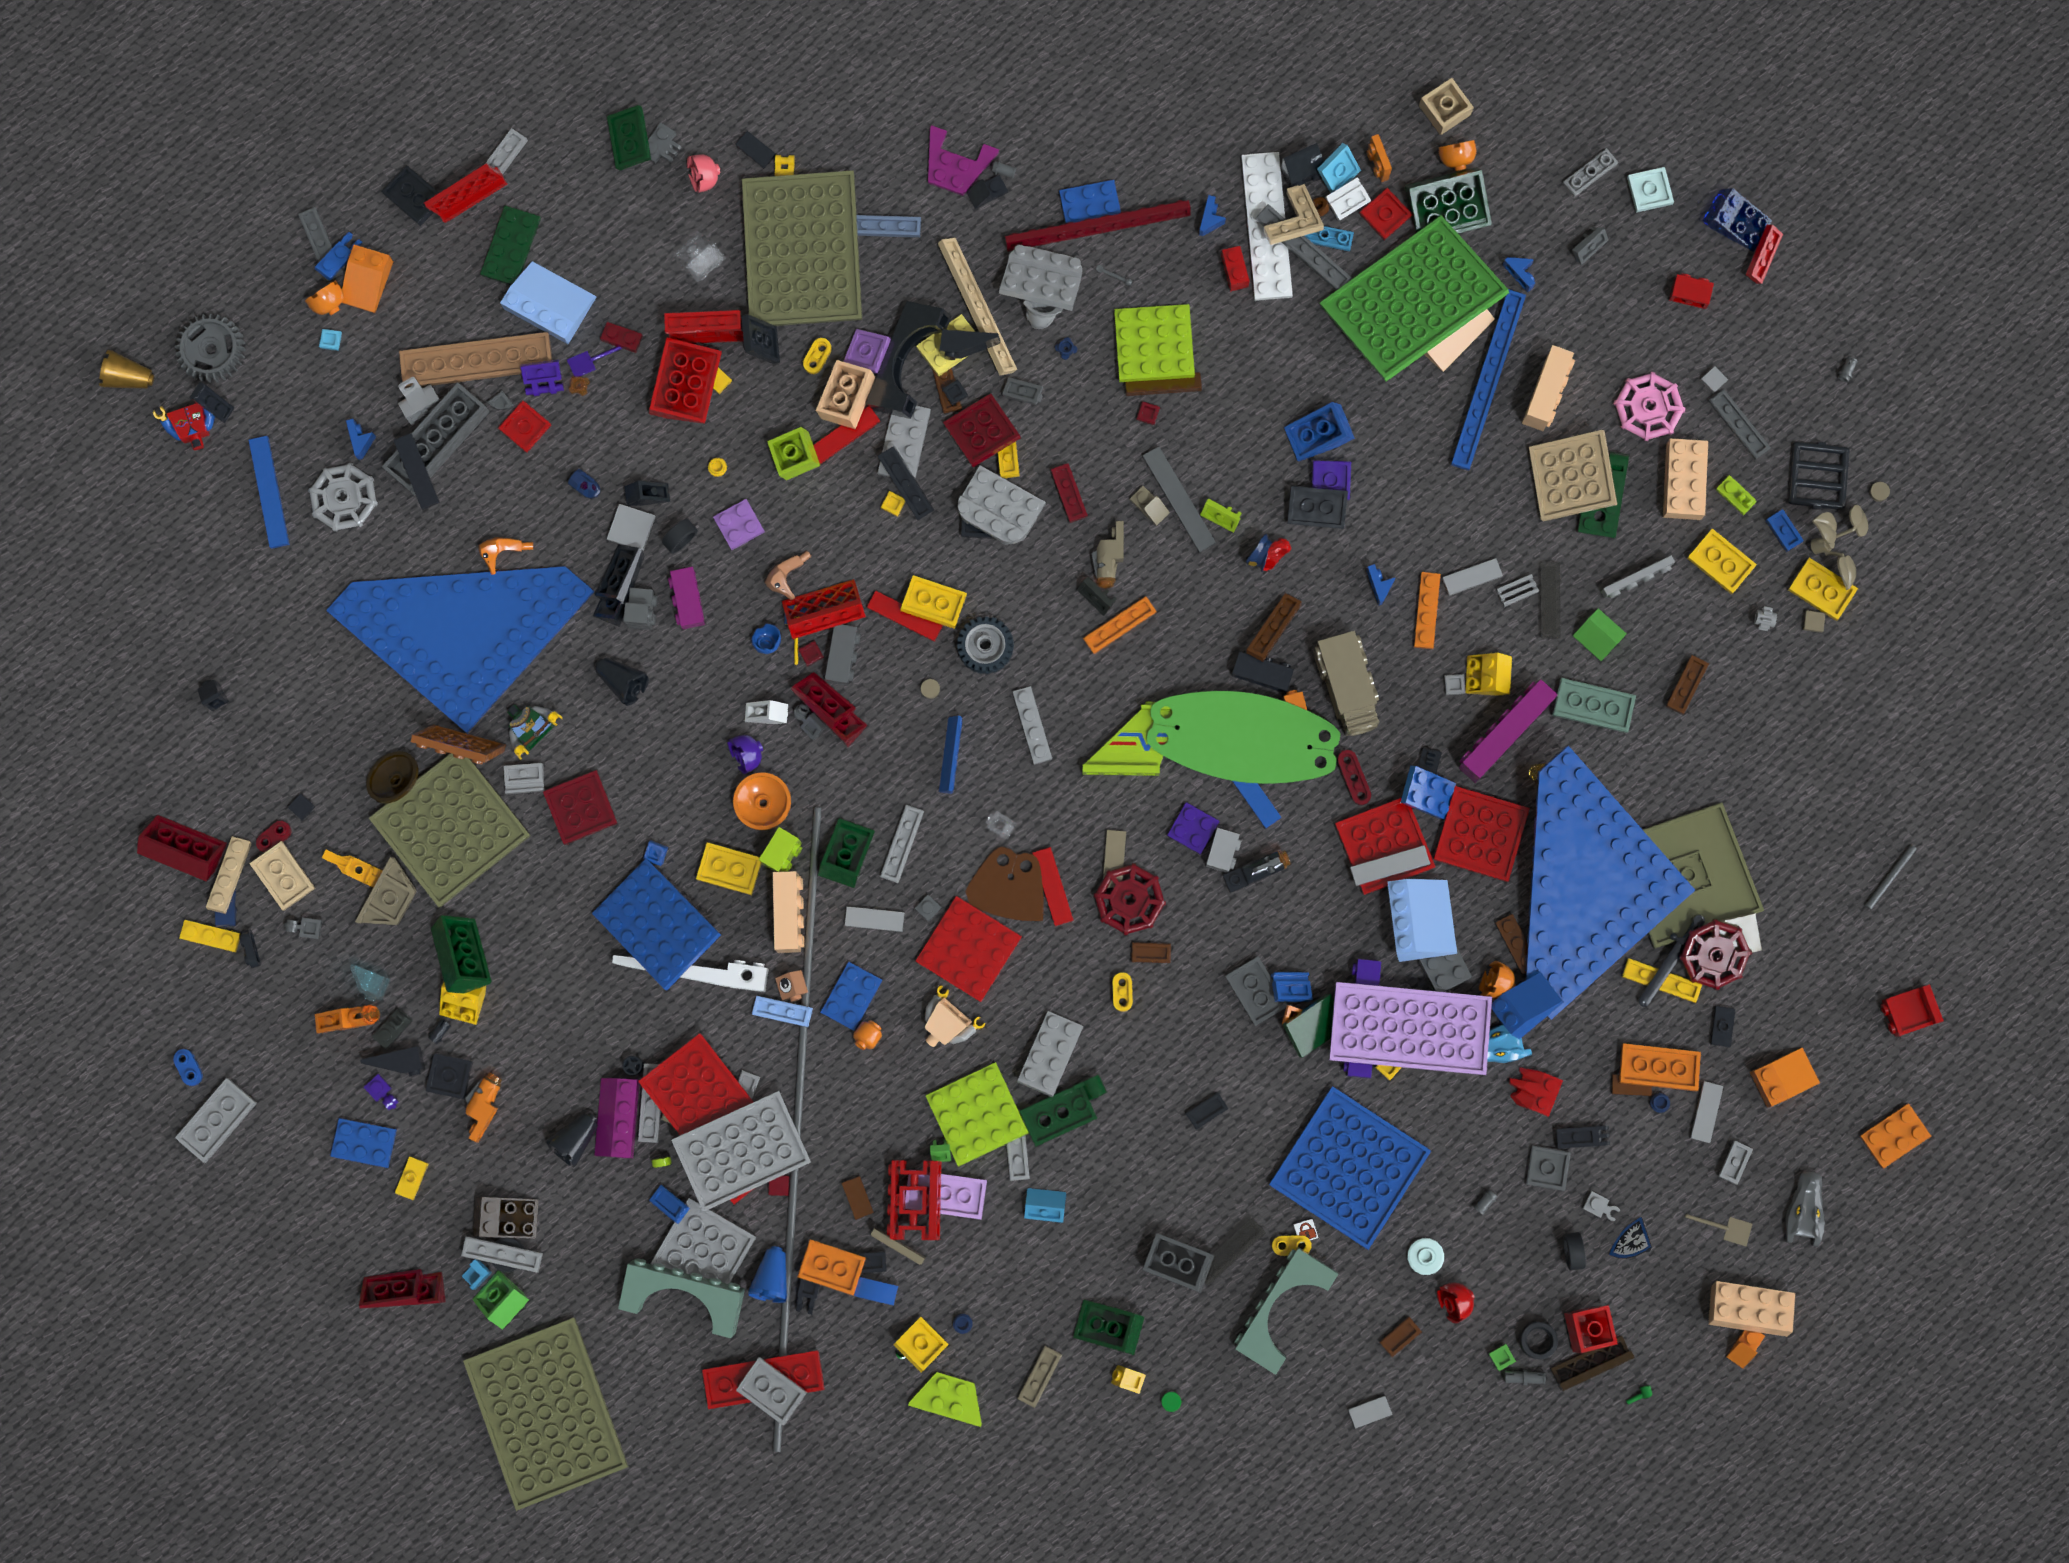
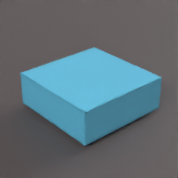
(330, 339)

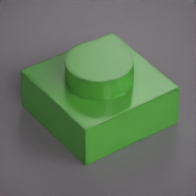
(1502, 1357)

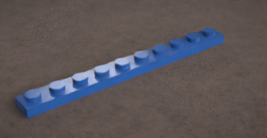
(1488, 380)

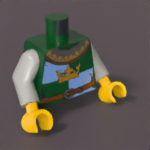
(529, 727)

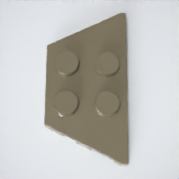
(389, 897)

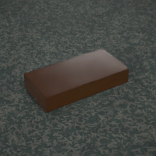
(1151, 953)
(1629, 1089)
(857, 1198)
(1400, 1336)

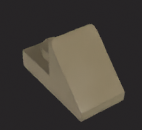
(1149, 505)

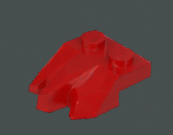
(1535, 1090)

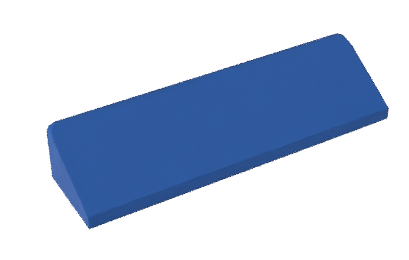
(950, 754)

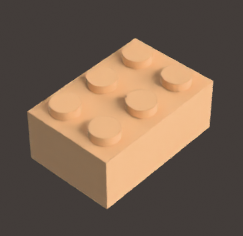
(845, 394)

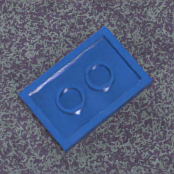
(1090, 201)
(1428, 792)
(851, 996)
(363, 1143)

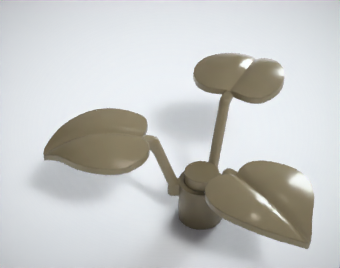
(1827, 526)

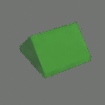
(1599, 634)

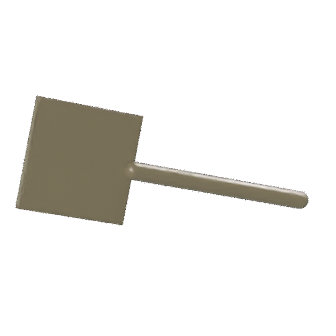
(1736, 1230)

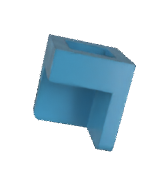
(476, 1274)

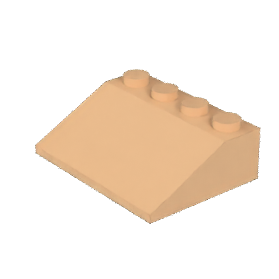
(1449, 349)

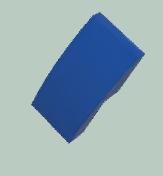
(876, 1291)

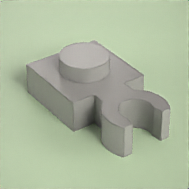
(1598, 1205)

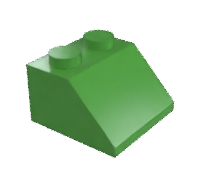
(500, 1300)

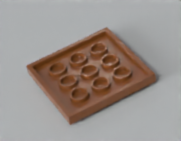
(458, 744)

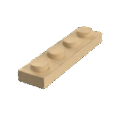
(228, 875)

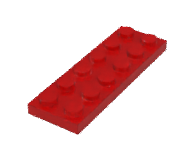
(723, 1381)

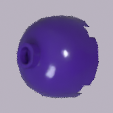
(746, 752)

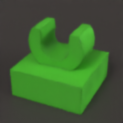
(940, 1152)

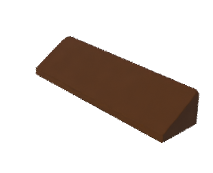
(1164, 386)

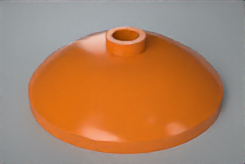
(757, 788)

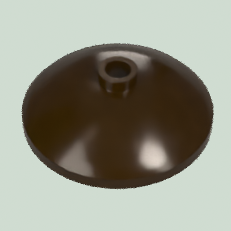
(392, 777)

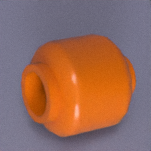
(867, 1035)

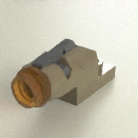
(1107, 555)

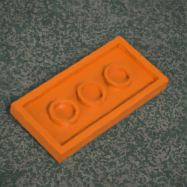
(1659, 1067)

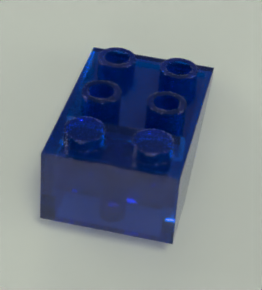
(1736, 218)

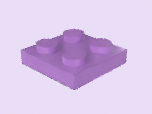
(867, 350)
(739, 524)

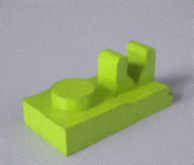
(1736, 495)
(1221, 515)

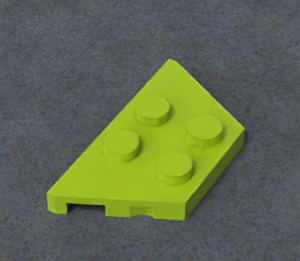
(949, 1398)

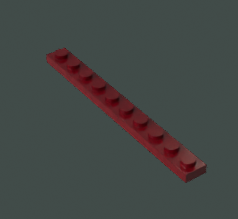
(1099, 225)

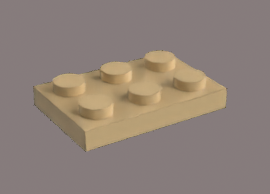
(282, 876)

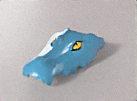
(1504, 1046)

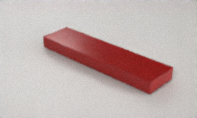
(845, 435)
(892, 610)
(1053, 887)

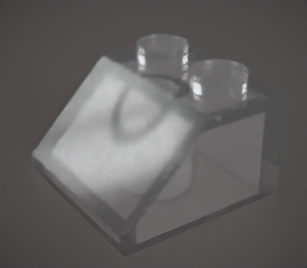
(698, 257)

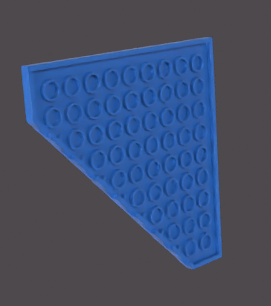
(462, 633)
(1592, 880)

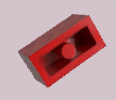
(1235, 268)
(1691, 291)

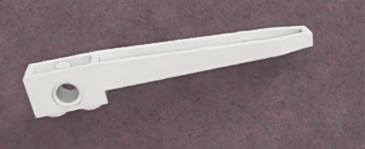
(727, 978)

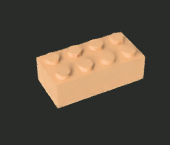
(1550, 383)
(1685, 479)
(787, 912)
(1751, 1308)

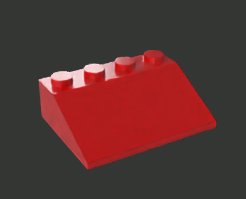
(685, 381)

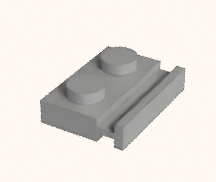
(524, 778)

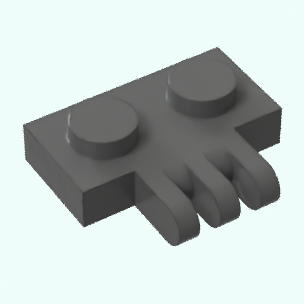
(662, 144)

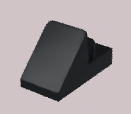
(987, 191)

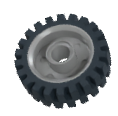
(983, 630)

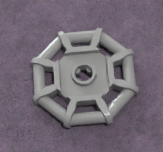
(334, 490)

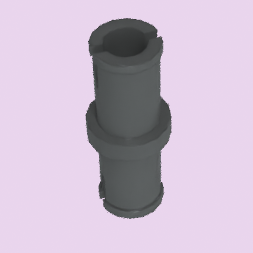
(1525, 1377)

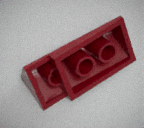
(830, 708)
(402, 1289)

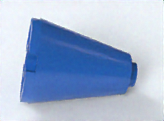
(770, 1277)

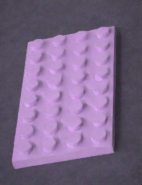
(1410, 1028)

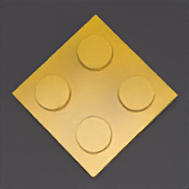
(921, 1344)

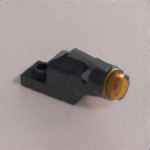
(1256, 871)

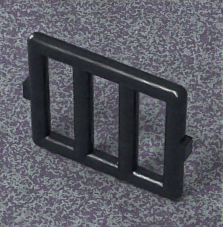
(1795, 482)

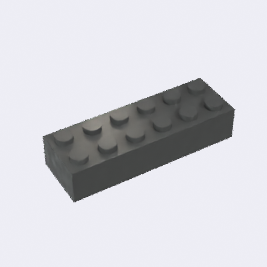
(441, 433)

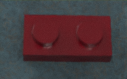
(621, 337)

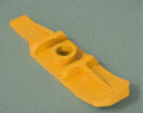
(348, 864)

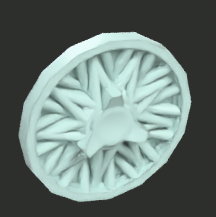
(1425, 1256)

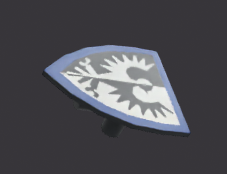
(1632, 1241)

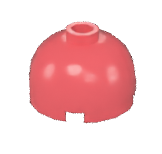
(702, 170)

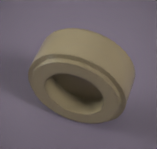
(1879, 491)
(930, 689)

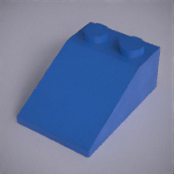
(1319, 431)
(1526, 1005)

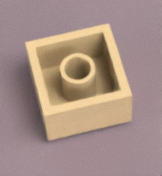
(1446, 106)

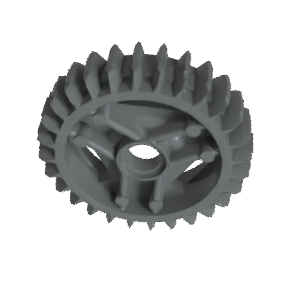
(215, 334)

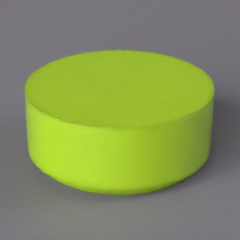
(660, 1162)

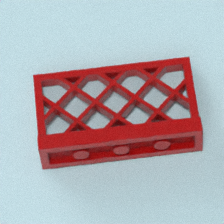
(466, 192)
(826, 616)

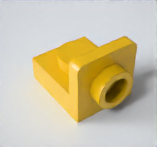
(1128, 1379)

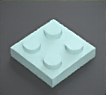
(1650, 189)

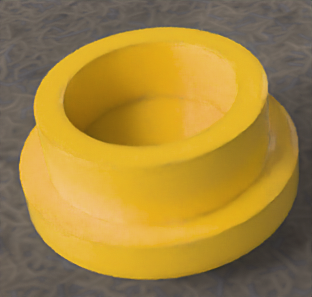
(717, 467)

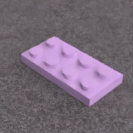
(958, 1195)

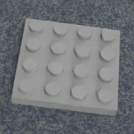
(705, 1245)

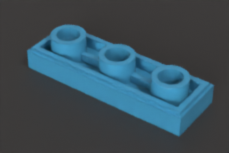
(1336, 238)

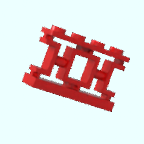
(705, 326)
(930, 1199)

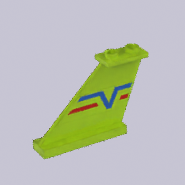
(1128, 749)

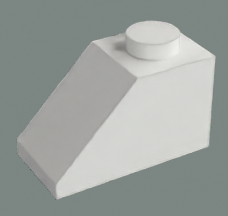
(766, 712)

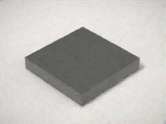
(1548, 1168)

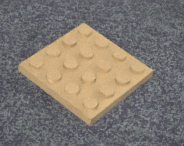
(1573, 475)

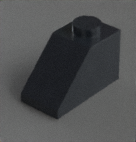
(646, 493)
(212, 695)

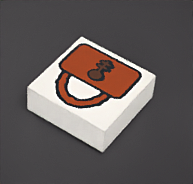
(1306, 1229)

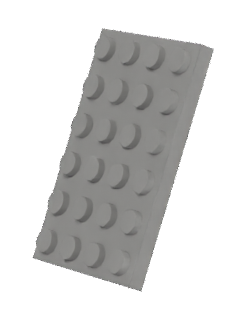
(741, 1151)

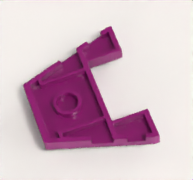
(952, 170)

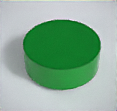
(1171, 1401)

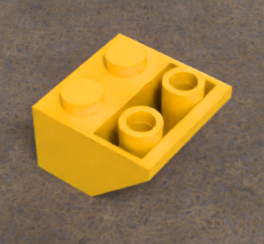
(1488, 674)
(462, 1006)

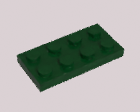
(510, 245)

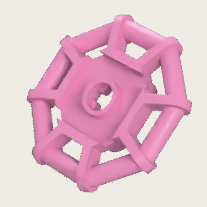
(1645, 416)

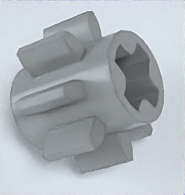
(1765, 618)

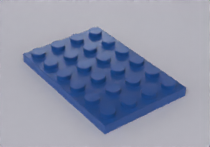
(656, 924)

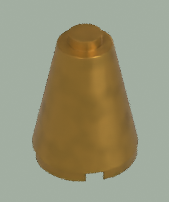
(124, 373)

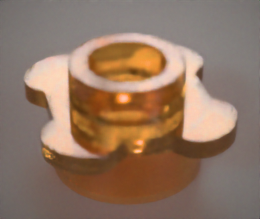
(574, 385)

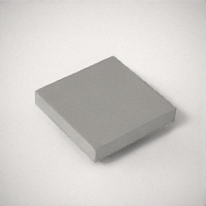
(631, 527)

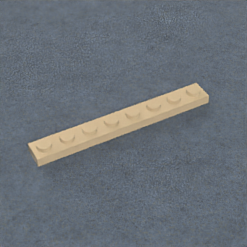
(976, 303)

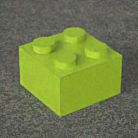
(793, 453)
(781, 851)

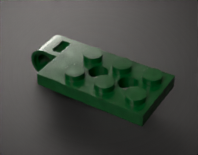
(1609, 525)
(1077, 1103)

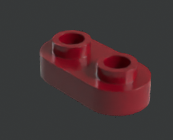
(273, 836)

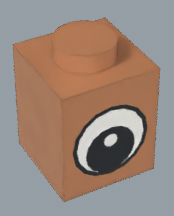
(791, 986)

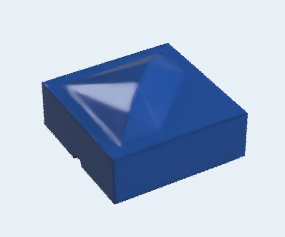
(655, 853)

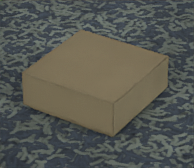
(1814, 621)

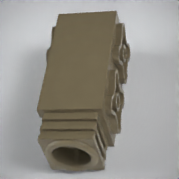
(1349, 684)

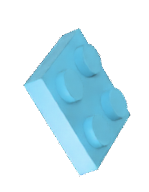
(1339, 168)

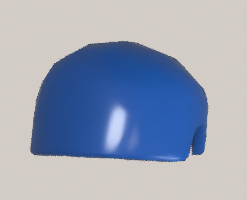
(770, 633)

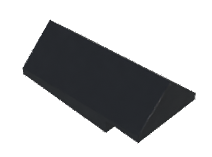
(616, 584)

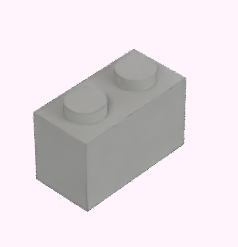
(1223, 850)

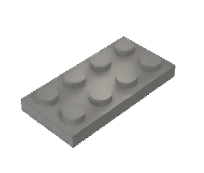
(907, 437)
(1050, 1054)
(216, 1120)

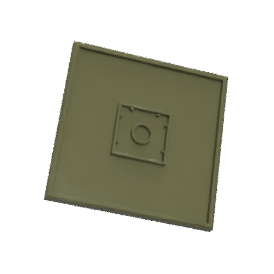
(1712, 862)

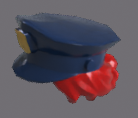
(1268, 553)

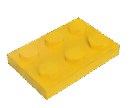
(1721, 561)
(1822, 589)
(933, 602)
(729, 869)

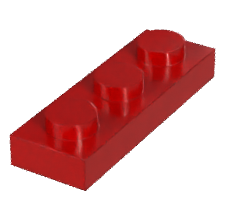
(1764, 254)

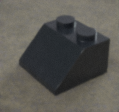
(1302, 166)

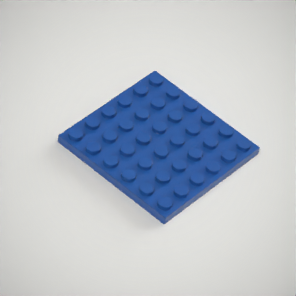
(1350, 1168)

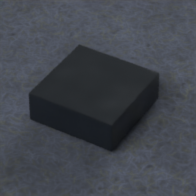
(955, 392)
(301, 807)

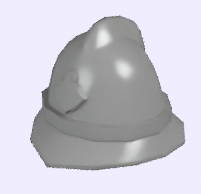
(1040, 315)

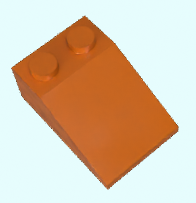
(365, 278)
(1784, 1077)

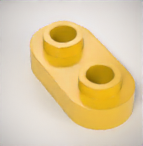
(817, 356)
(1122, 992)
(1291, 1243)

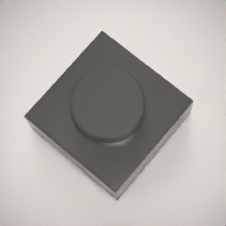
(928, 908)

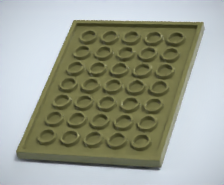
(802, 248)
(545, 1414)

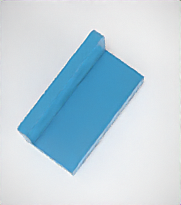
(1045, 1205)

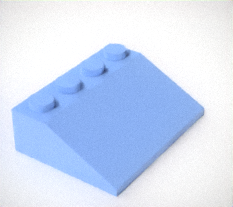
(548, 302)
(1421, 918)

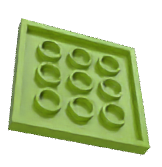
(1154, 343)
(977, 1114)

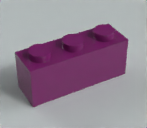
(686, 598)

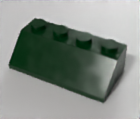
(460, 954)

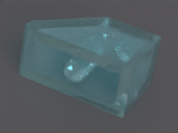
(370, 983)

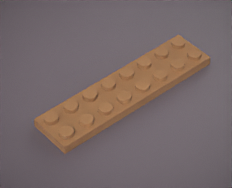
(474, 359)

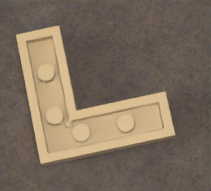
(1305, 223)

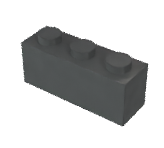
(842, 655)

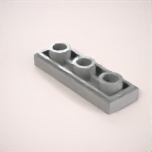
(1582, 178)

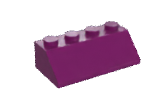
(617, 1118)

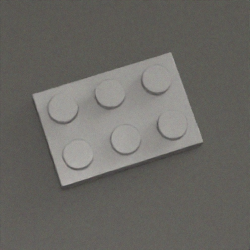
(771, 1391)

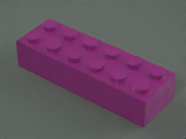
(1504, 734)

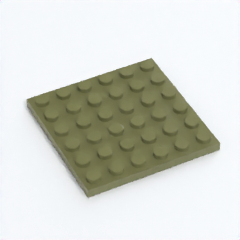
(450, 828)

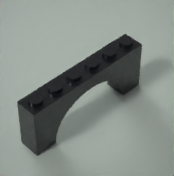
(914, 324)

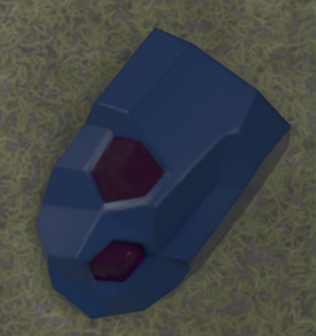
(584, 484)

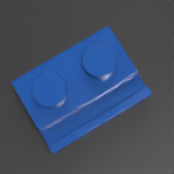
(1291, 987)

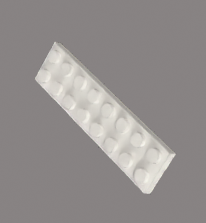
(1268, 261)

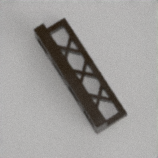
(1591, 1372)

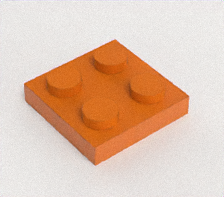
(1378, 155)

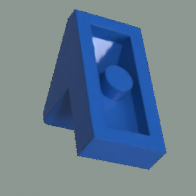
(1209, 221)
(1517, 268)
(360, 442)
(1380, 588)

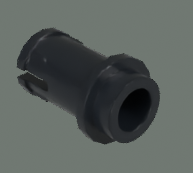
(439, 1031)

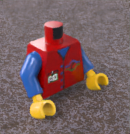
(187, 424)

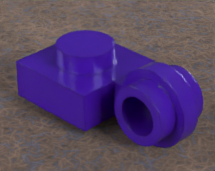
(379, 1088)

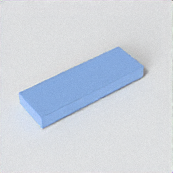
(782, 1011)

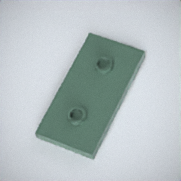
(1594, 705)

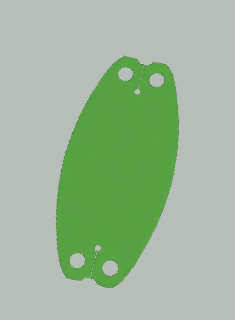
(1243, 737)

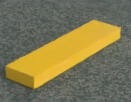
(1672, 985)

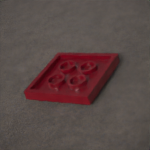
(981, 430)
(580, 807)

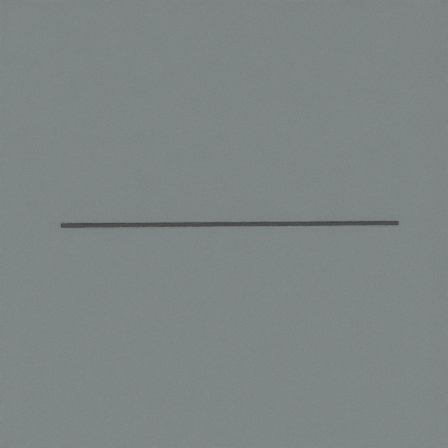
(799, 1096)

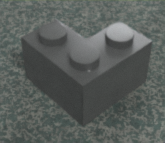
(640, 608)

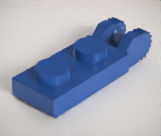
(336, 258)

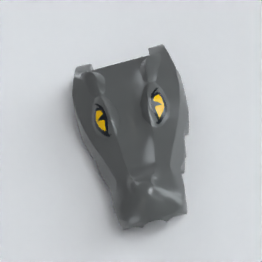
(1806, 1213)

